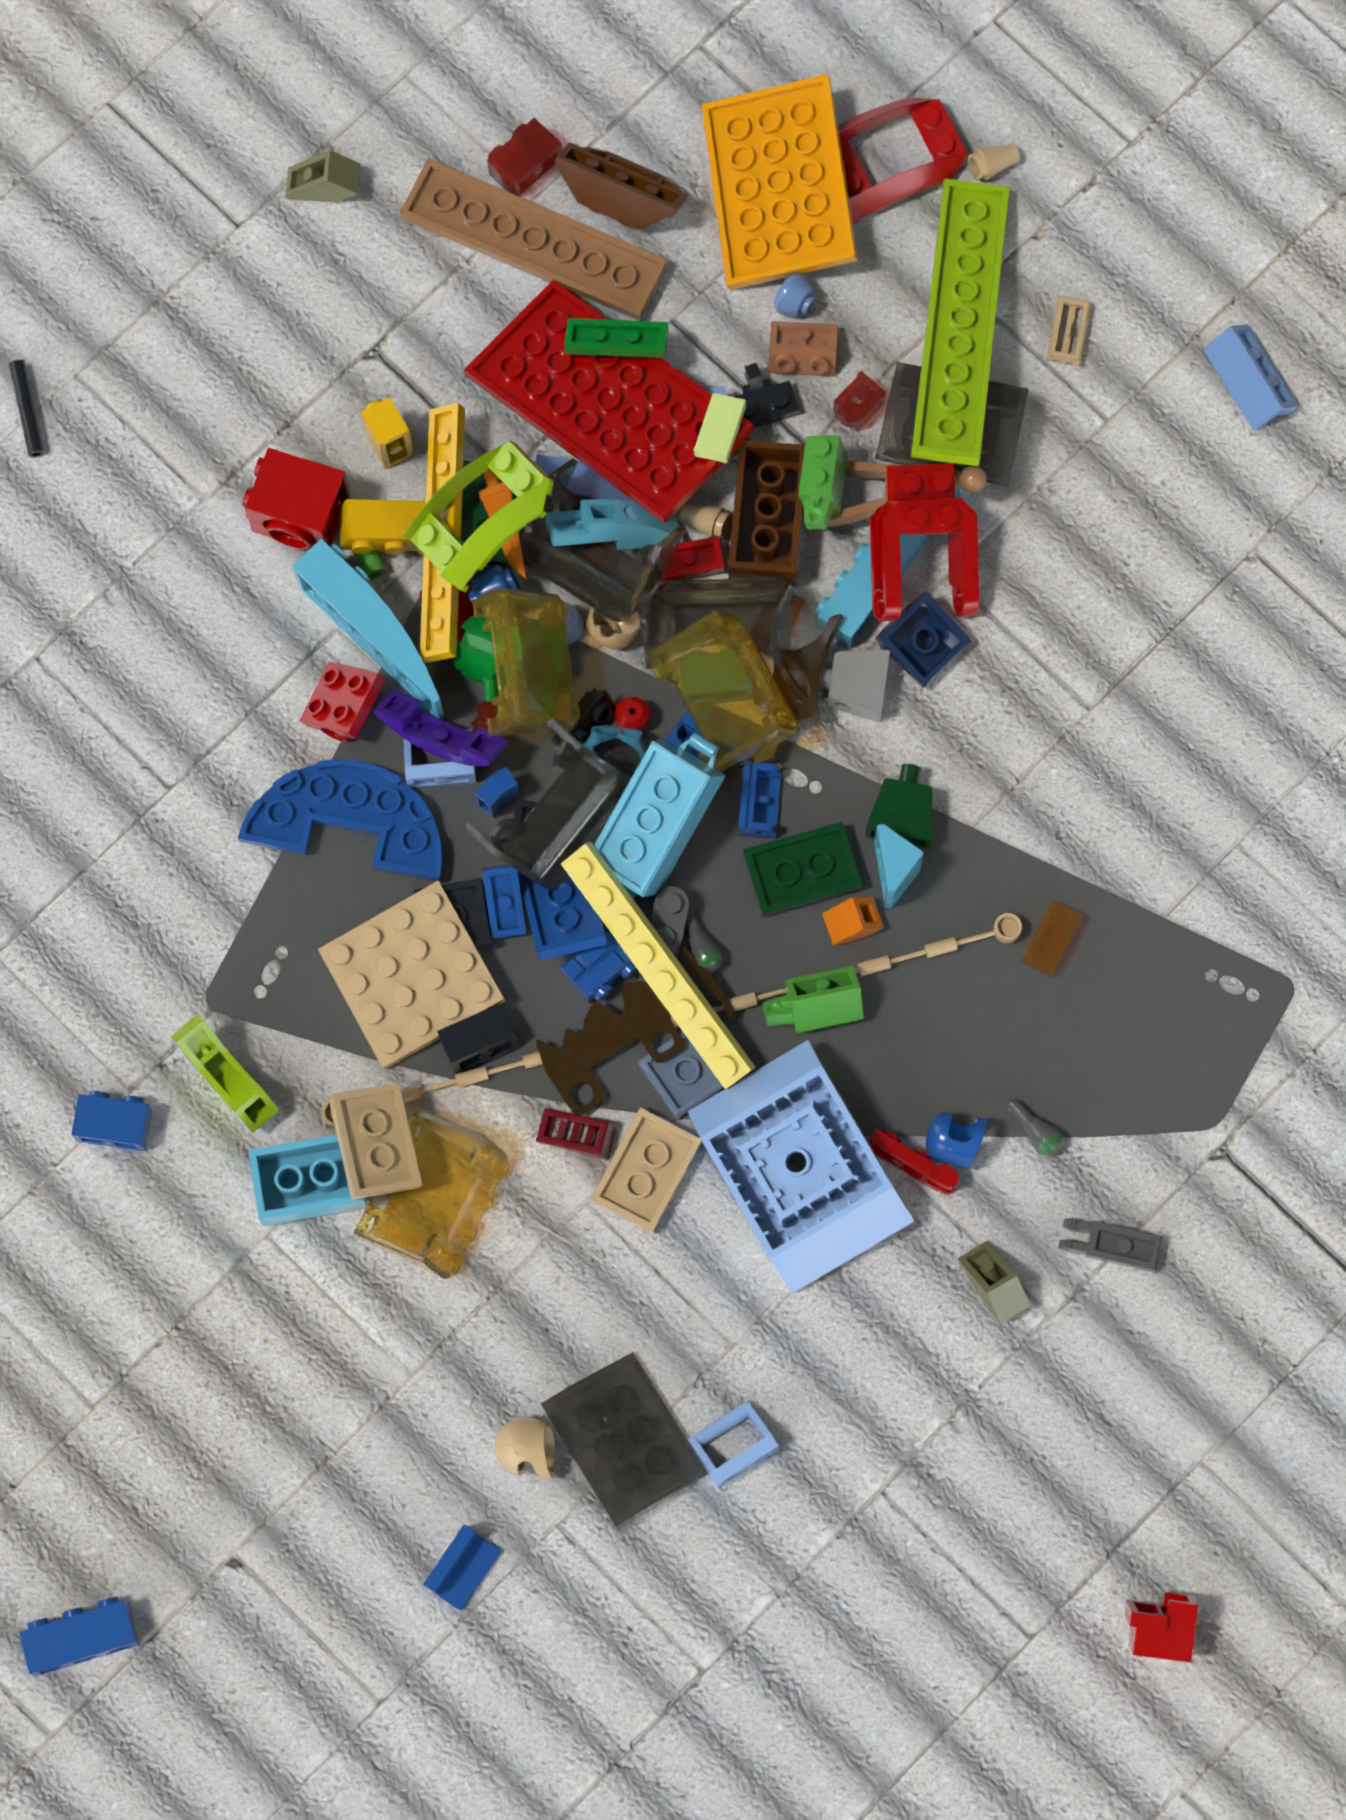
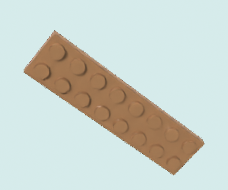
(533, 239)

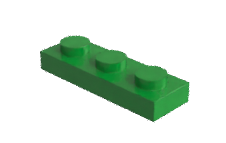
(616, 338)

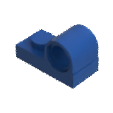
(504, 901)

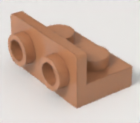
(803, 348)

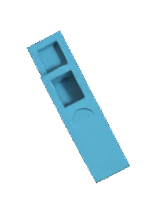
(608, 521)

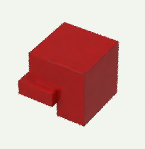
(1163, 1629)

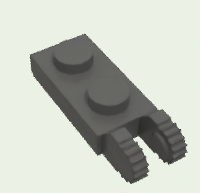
(1114, 1244)

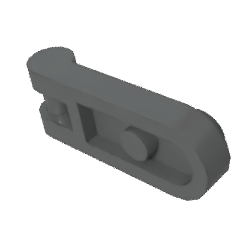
(670, 917)

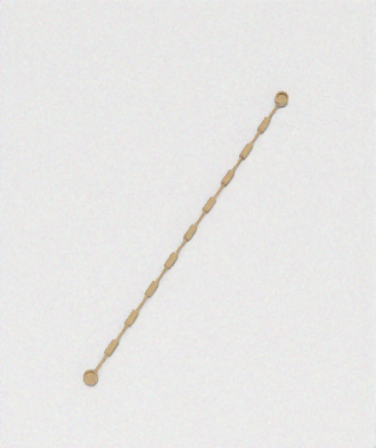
(1006, 929)

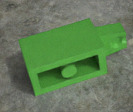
(822, 479)
(817, 1001)

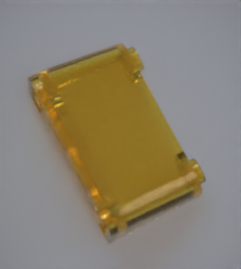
(529, 661)
(726, 688)

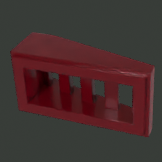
(604, 1139)

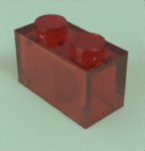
(523, 157)

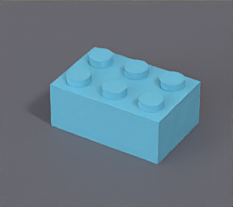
(301, 1181)

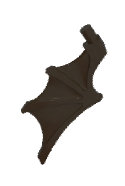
(800, 683)

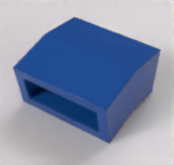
(496, 792)

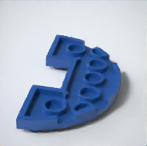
(351, 798)

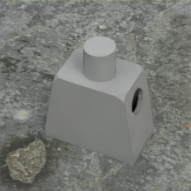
(857, 682)

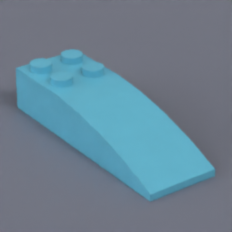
(365, 618)

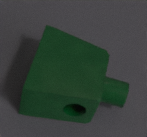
(904, 808)

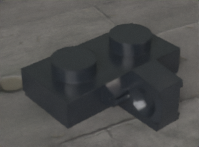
(766, 401)

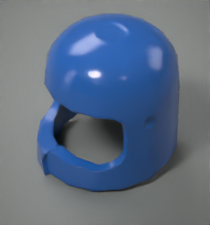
(954, 1142)

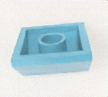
(897, 863)

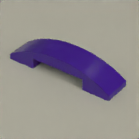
(437, 736)

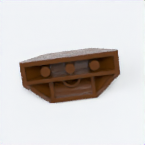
(618, 186)

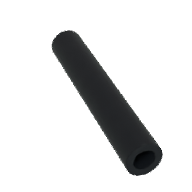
(26, 408)

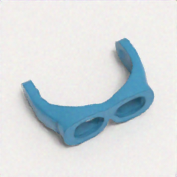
(630, 736)

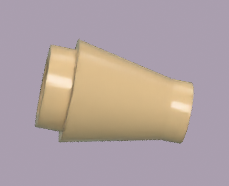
(991, 160)
(707, 519)

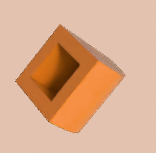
(852, 920)

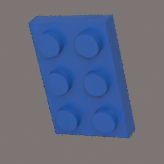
(561, 919)

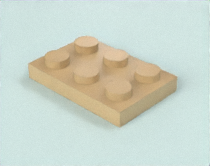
(375, 1141)
(646, 1170)

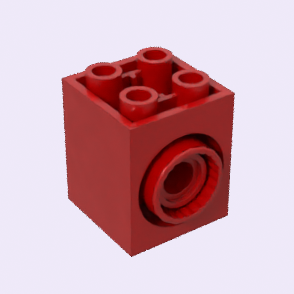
(295, 500)

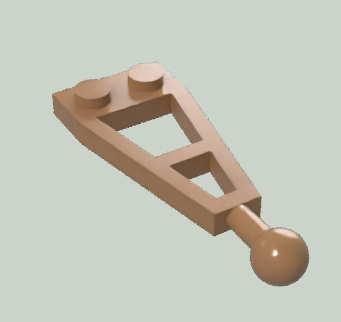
(971, 480)

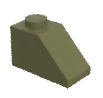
(323, 178)
(994, 1282)

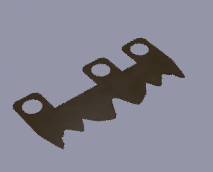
(609, 1031)

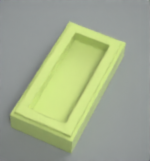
(720, 427)

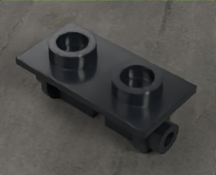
(594, 710)

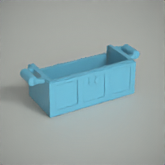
(659, 813)

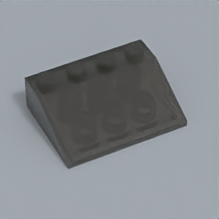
(1000, 432)
(623, 1440)

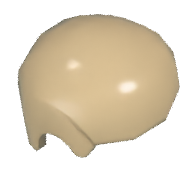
(611, 633)

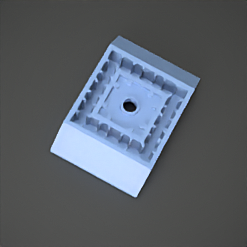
(830, 1207)

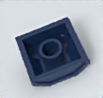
(922, 639)

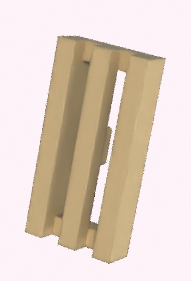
(1064, 356)

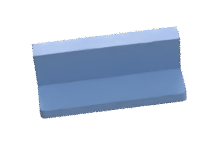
(1250, 376)

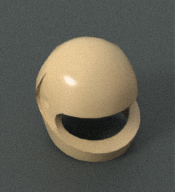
(527, 1441)

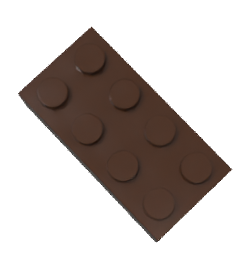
(766, 511)

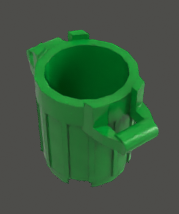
(476, 656)

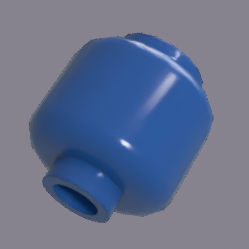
(490, 579)

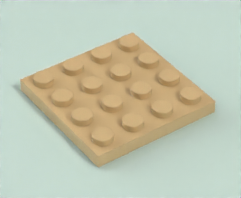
(410, 974)

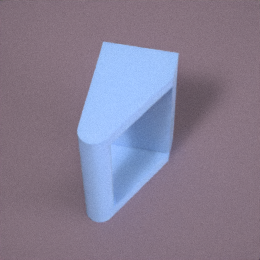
(436, 774)
(743, 1460)

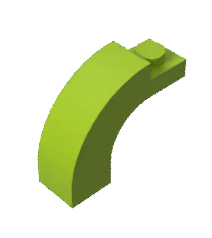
(224, 1074)

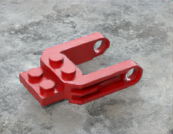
(923, 502)

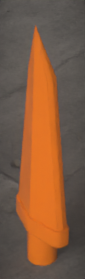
(494, 498)

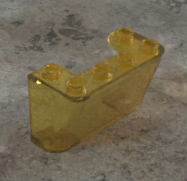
(443, 1215)

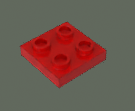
(342, 701)

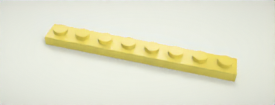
(658, 965)

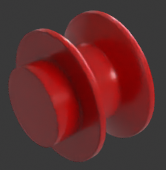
(632, 713)

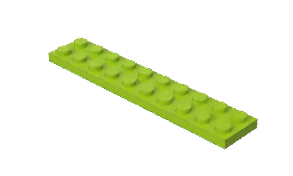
(960, 323)

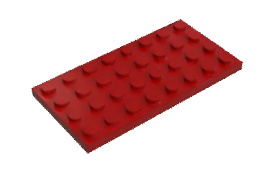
(614, 414)

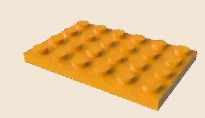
(779, 182)

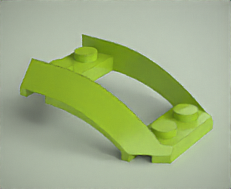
(445, 549)

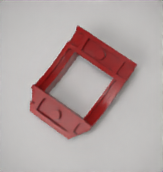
(938, 136)

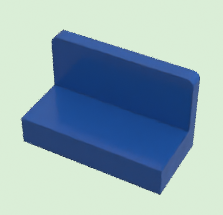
(462, 1567)

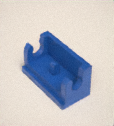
(759, 800)

